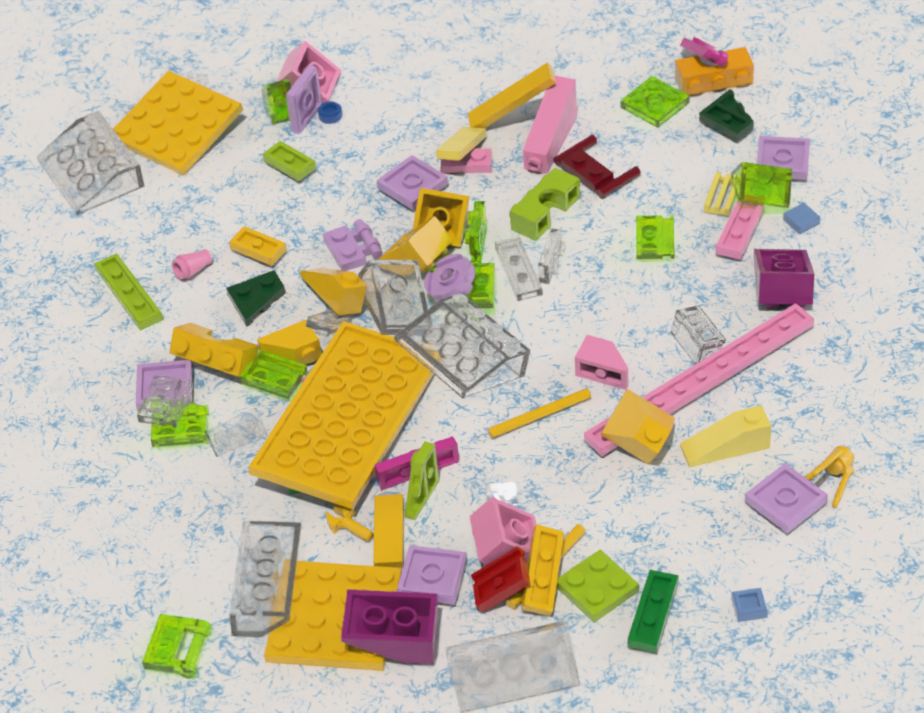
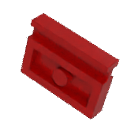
(500, 579)

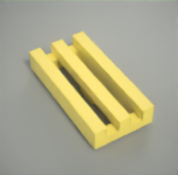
(725, 181)

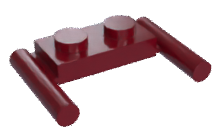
(590, 171)

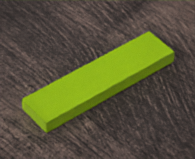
(128, 291)

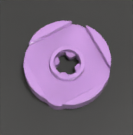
(442, 285)

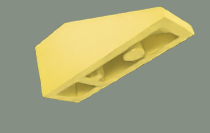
(732, 436)

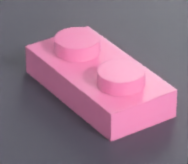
(475, 161)

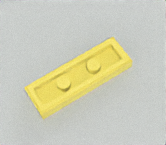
(461, 143)

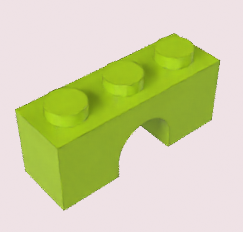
(532, 213)

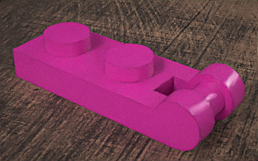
(705, 50)

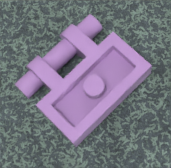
(344, 245)

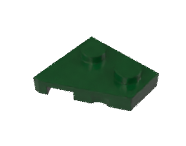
(727, 116)
(255, 295)

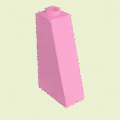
(551, 125)

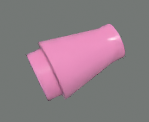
(189, 264)

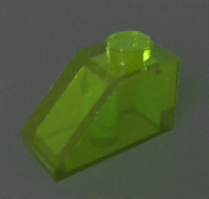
(276, 102)

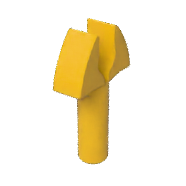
(347, 522)

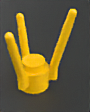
(836, 463)

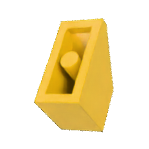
(293, 343)

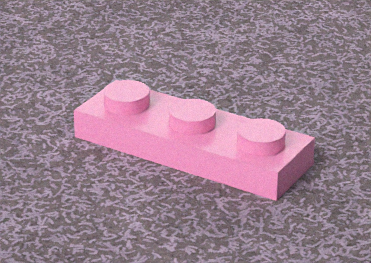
(739, 229)

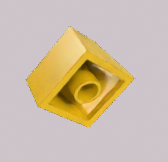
(422, 244)

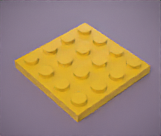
(176, 122)
(318, 614)

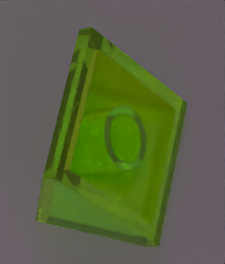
(762, 184)

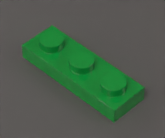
(653, 611)

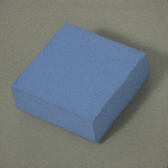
(801, 218)
(749, 604)

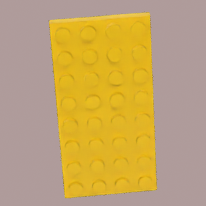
(343, 417)

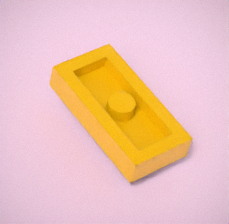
(257, 246)

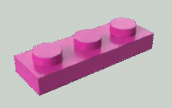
(398, 469)

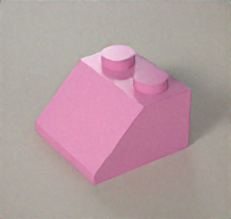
(307, 55)
(499, 529)

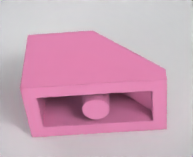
(601, 363)

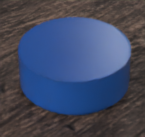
(330, 112)

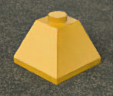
(447, 208)
(638, 426)

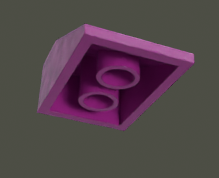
(783, 277)
(392, 624)

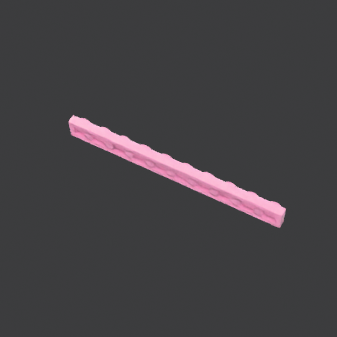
(717, 367)

